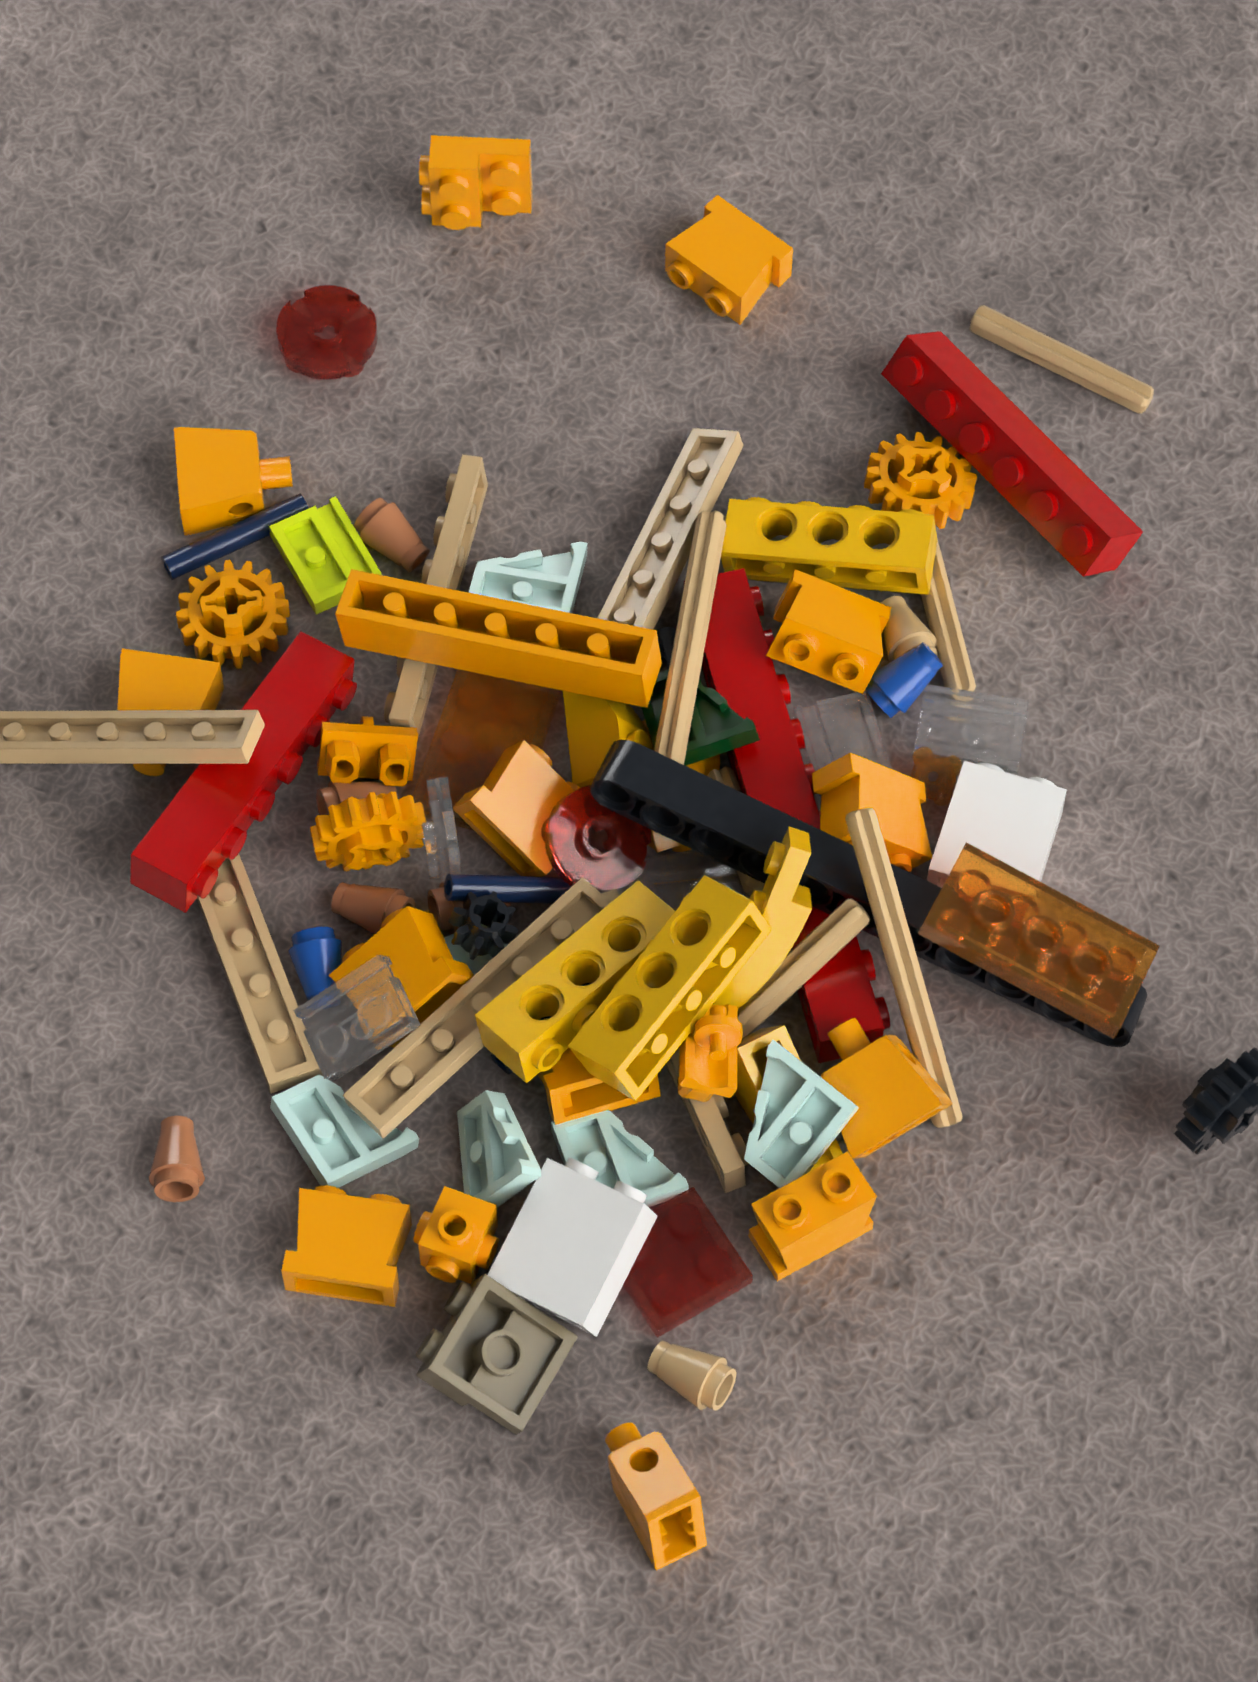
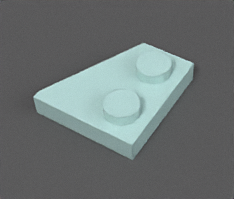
(533, 579)
(794, 1118)
(332, 1136)
(494, 1150)
(617, 1155)

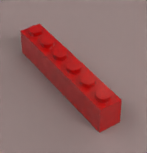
(1011, 453)
(221, 801)

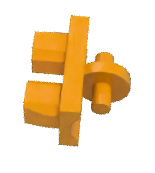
(367, 752)
(710, 1055)

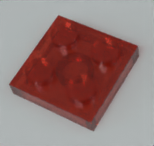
(684, 1265)

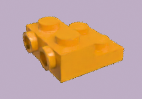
(475, 176)

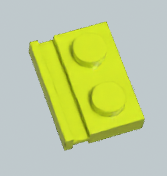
(321, 552)

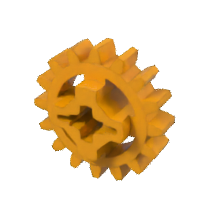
(920, 478)
(255, 625)
(368, 831)

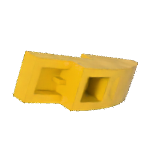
(785, 909)

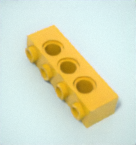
(849, 563)
(552, 986)
(670, 987)

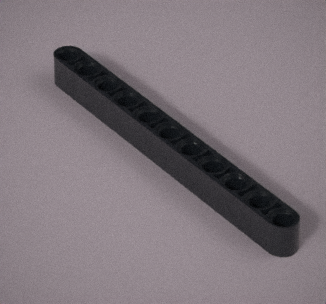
(740, 833)

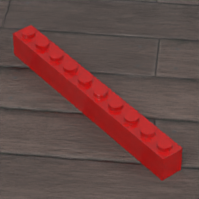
(776, 775)

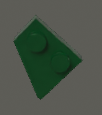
(713, 724)

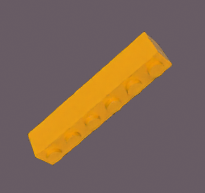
(499, 638)

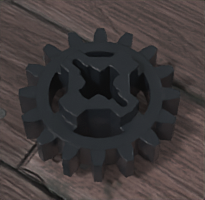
(1221, 1103)

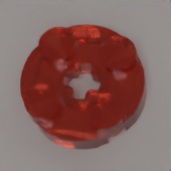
(332, 357)
(574, 858)

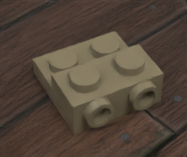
(494, 1352)

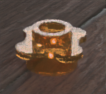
(947, 769)

